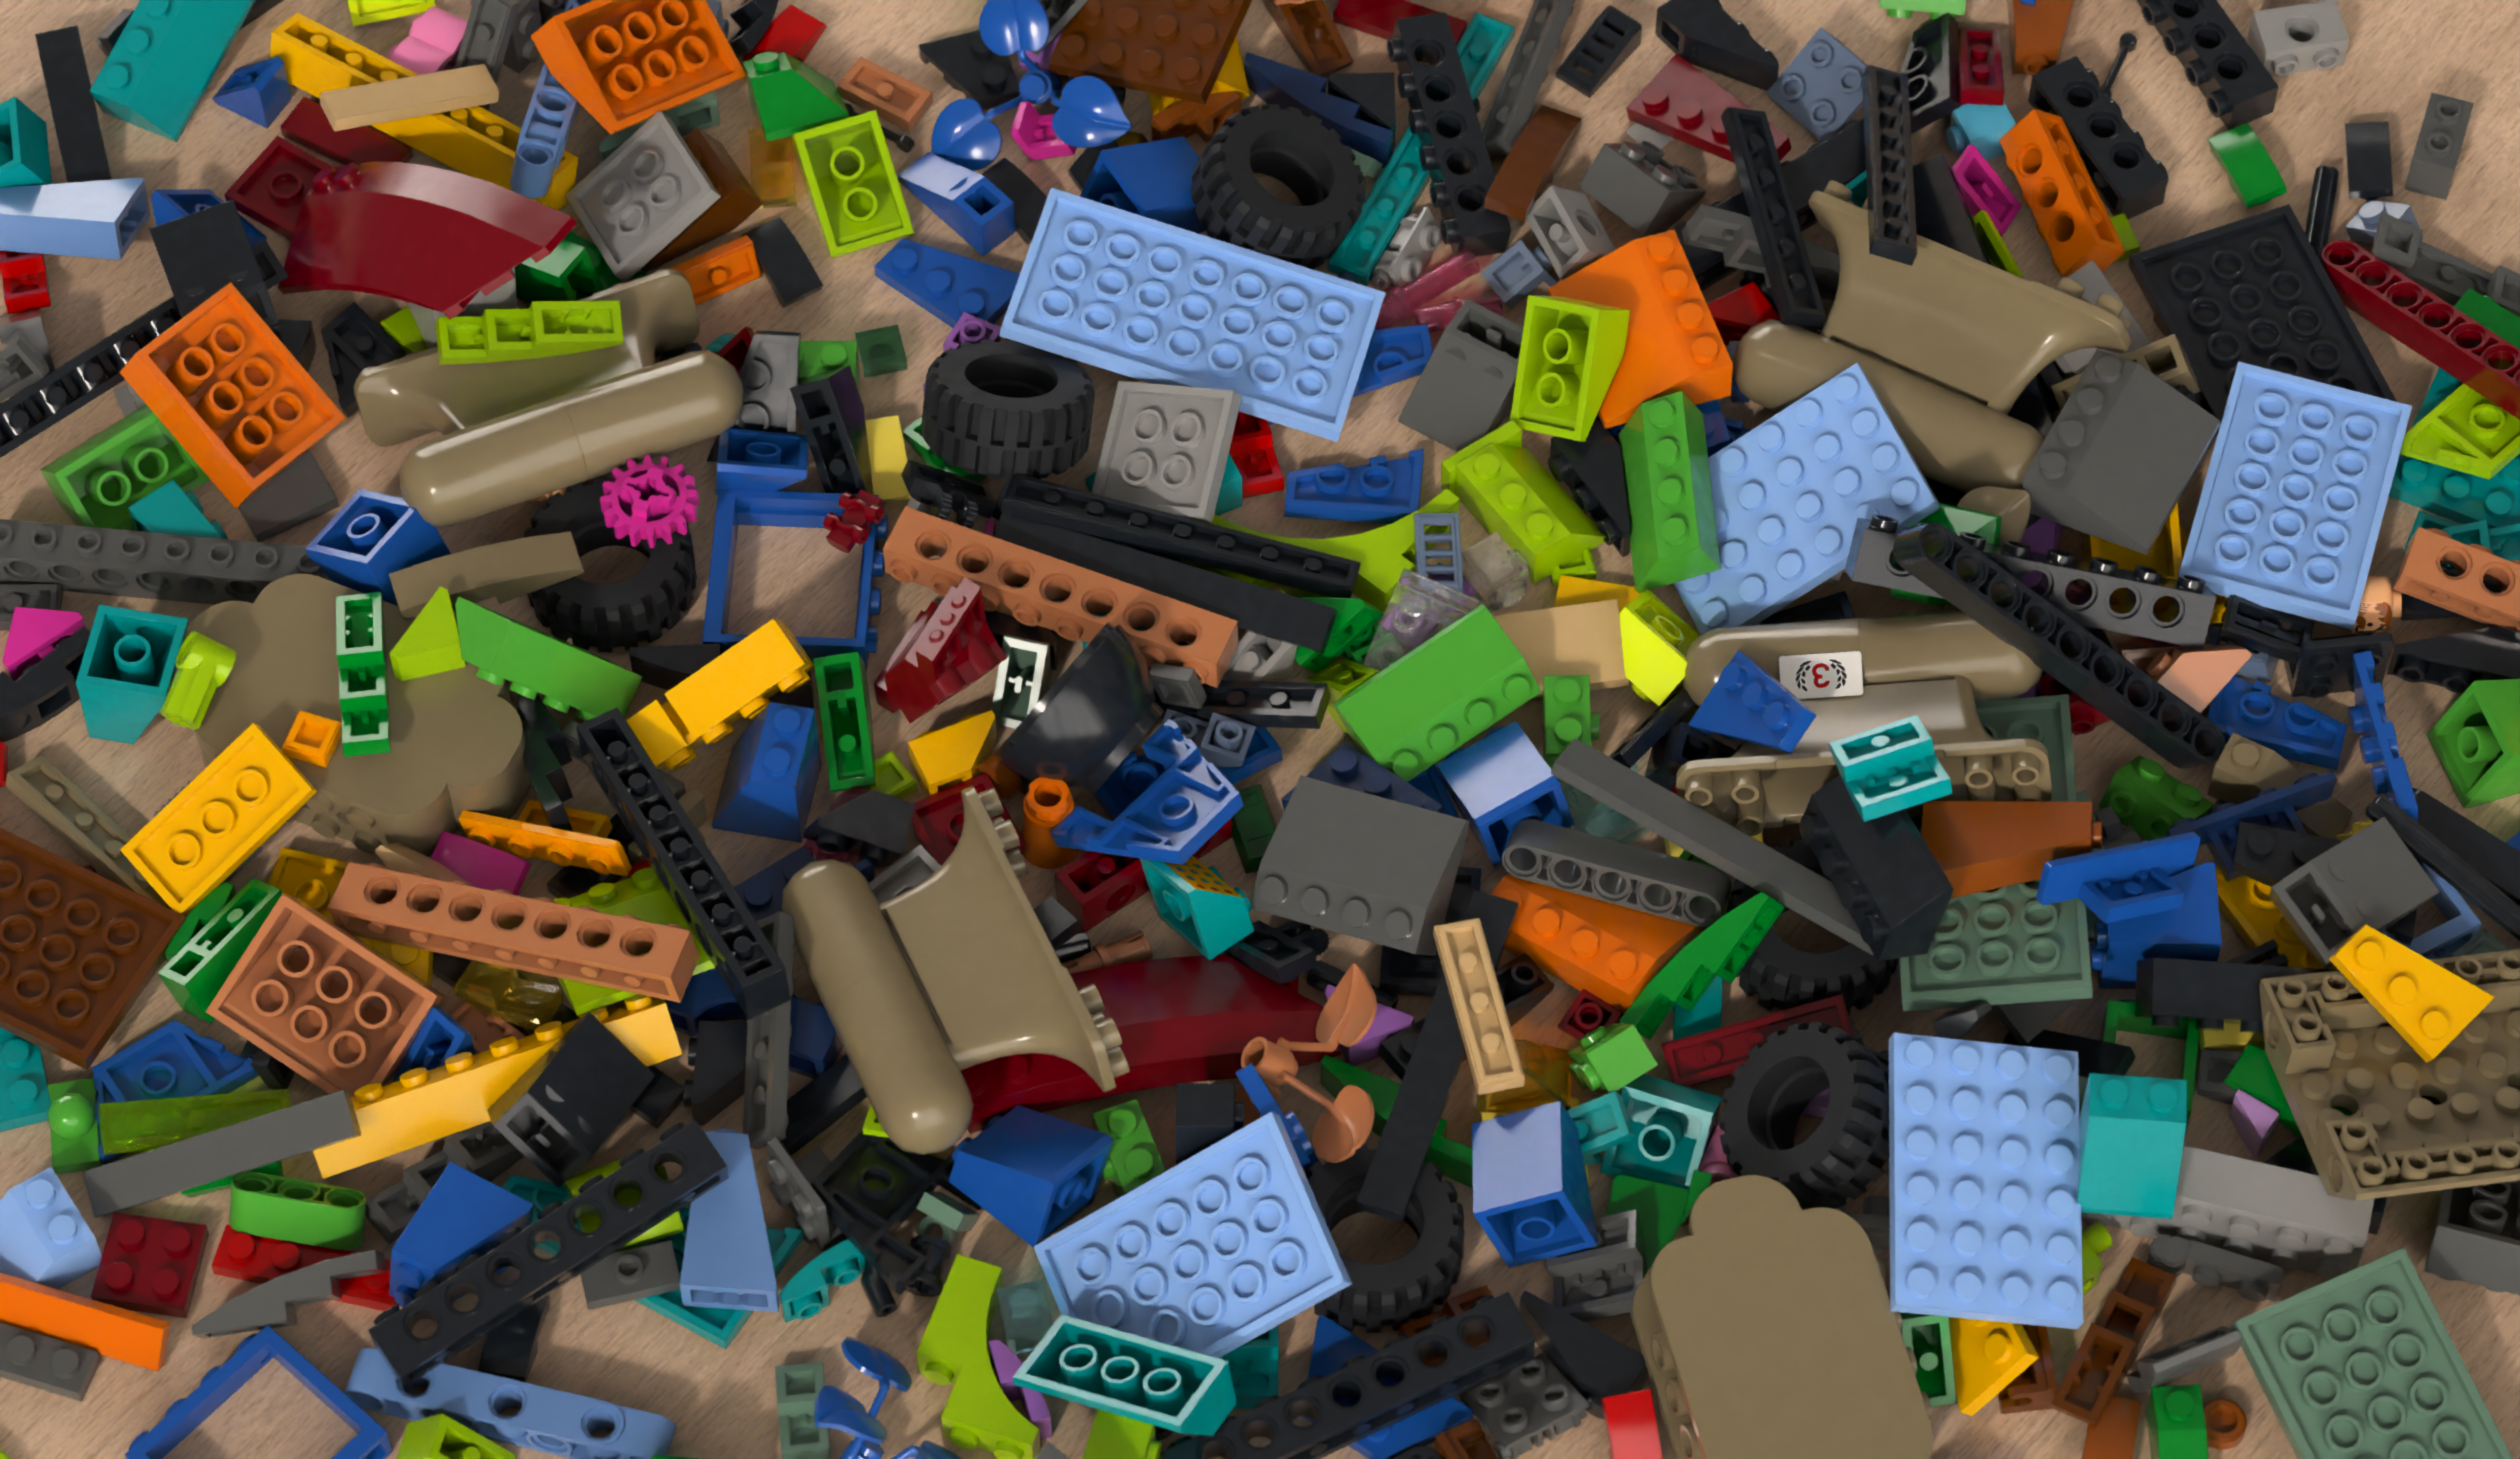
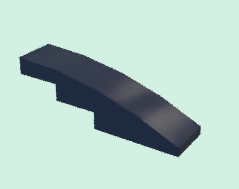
(1308, 92)

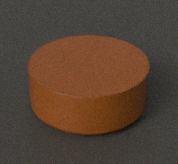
(1003, 779)
(2224, 1423)

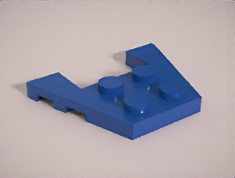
(1169, 817)

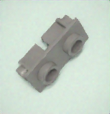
(1416, 242)

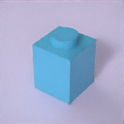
(1979, 127)

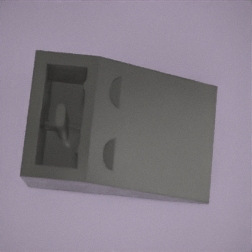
(1467, 379)
(2352, 885)

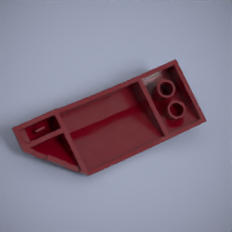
(415, 234)

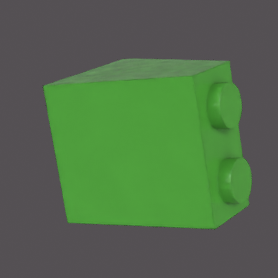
(2481, 742)

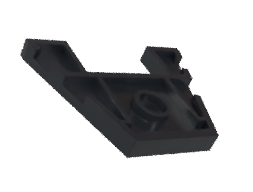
(873, 1191)

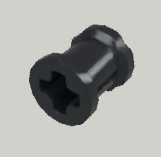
(937, 1251)

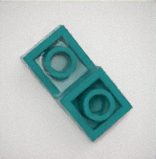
(808, 1291)

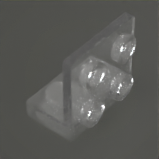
(1414, 615)

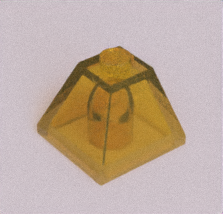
(1545, 1081)

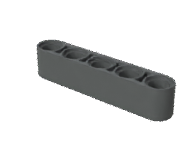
(1616, 873)

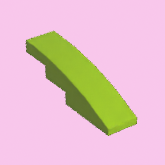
(530, 333)

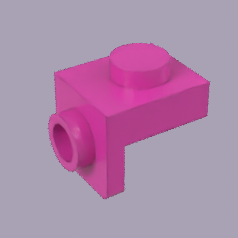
(1036, 134)

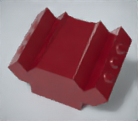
(939, 654)

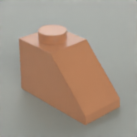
(2198, 673)

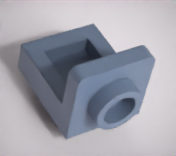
(2365, 222)

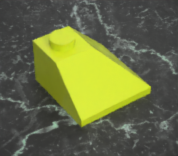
(1654, 647)

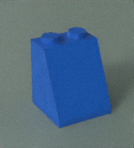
(1148, 181)
(371, 540)
(771, 775)
(1502, 784)
(2174, 934)
(1031, 1170)
(1532, 1185)
(453, 1223)

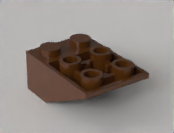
(731, 209)

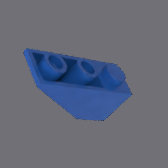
(962, 200)

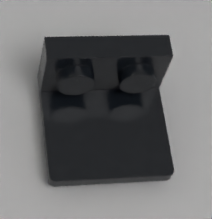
(2327, 663)

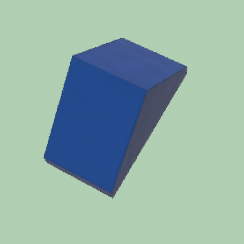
(256, 91)
(436, 1042)

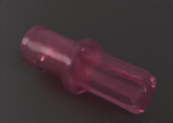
(1440, 315)

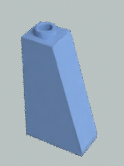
(74, 217)
(727, 1239)

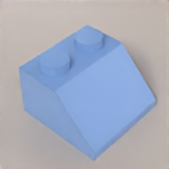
(45, 1234)

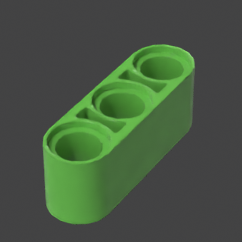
(297, 1210)

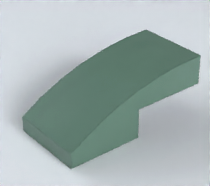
(796, 1397)

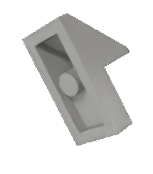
(1260, 659)

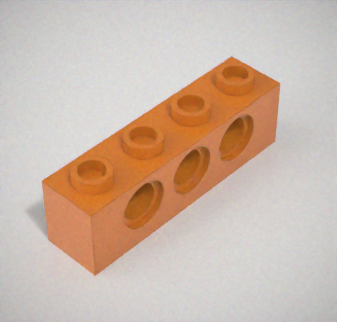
(2060, 193)

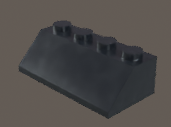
(1879, 872)

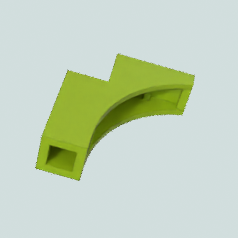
(957, 1353)

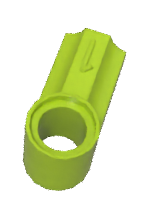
(202, 668)

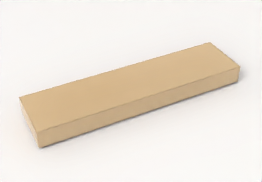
(409, 97)
(1478, 1006)

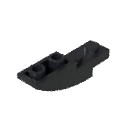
(42, 688)
(1521, 987)

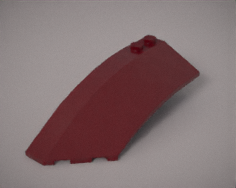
(1175, 1025)

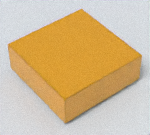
(312, 739)

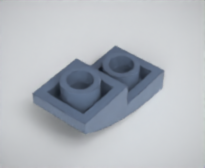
(1219, 740)

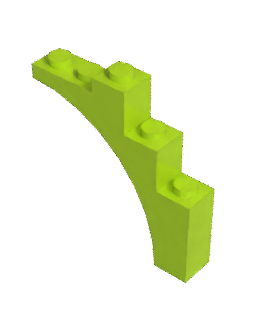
(1380, 551)

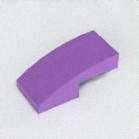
(1005, 1366)

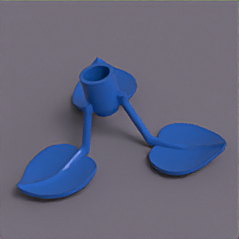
(1086, 114)
(844, 1412)

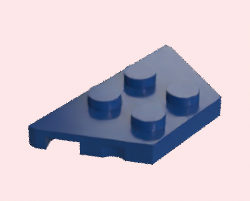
(168, 1065)
(1334, 1347)

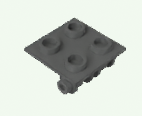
(1525, 1404)

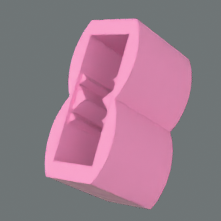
(431, 44)

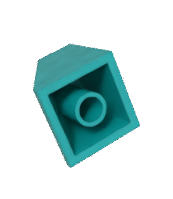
(127, 670)
(2131, 1145)

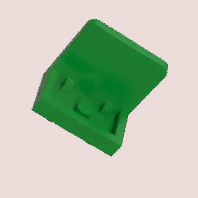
(1659, 1206)

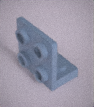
(1821, 86)

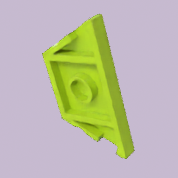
(2465, 435)

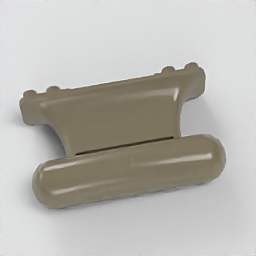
(1938, 342)
(551, 419)
(1909, 668)
(943, 980)

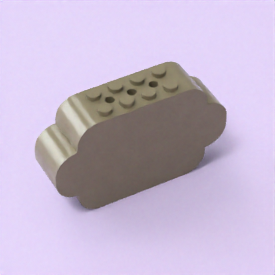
(450, 731)
(1777, 1335)

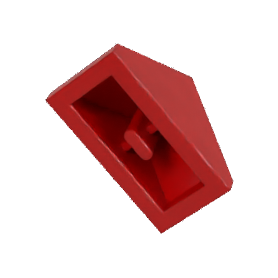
(1740, 311)

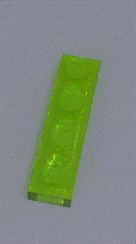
(161, 1122)

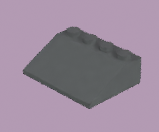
(2118, 454)
(1361, 866)
(2478, 1236)

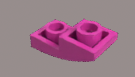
(480, 864)

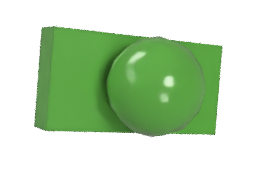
(73, 1126)

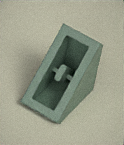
(1020, 679)

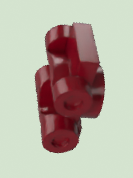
(856, 520)

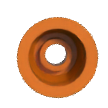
(1043, 810)

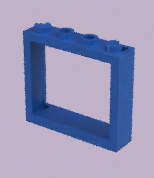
(788, 510)
(225, 1380)

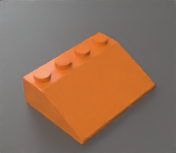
(637, 56)
(1670, 328)
(232, 394)
(1590, 940)

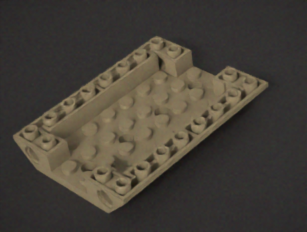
(2343, 1053)

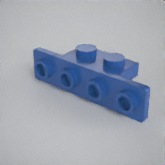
(2122, 879)

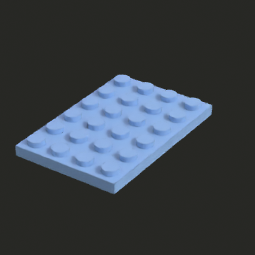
(2295, 494)
(1794, 497)
(1984, 1181)
(1202, 1248)

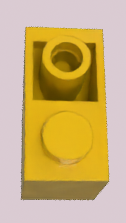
(952, 753)

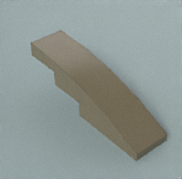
(487, 571)

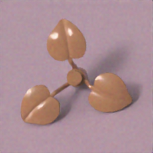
(1342, 1022)

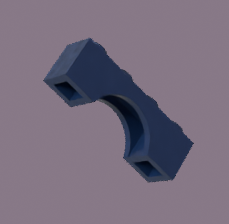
(813, 1038)

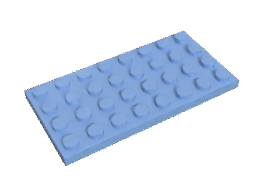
(1192, 313)

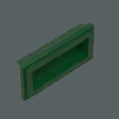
(1253, 827)

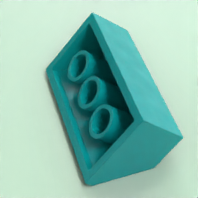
(167, 61)
(1130, 1376)

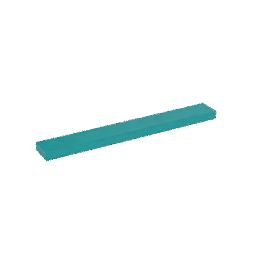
(1403, 177)

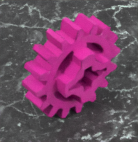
(648, 499)

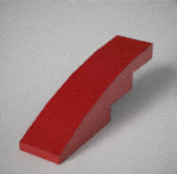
(1255, 456)

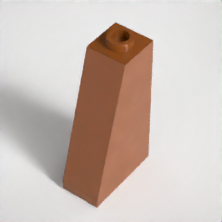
(2037, 33)
(2005, 841)

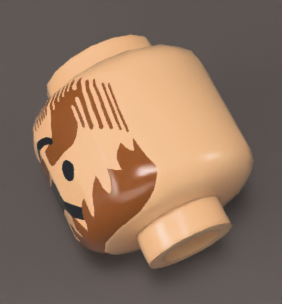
(2377, 606)

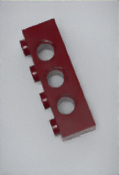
(1106, 883)

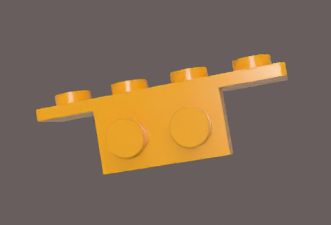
(535, 838)

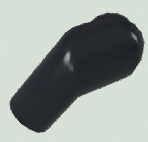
(877, 1292)

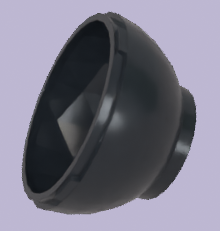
(1087, 716)

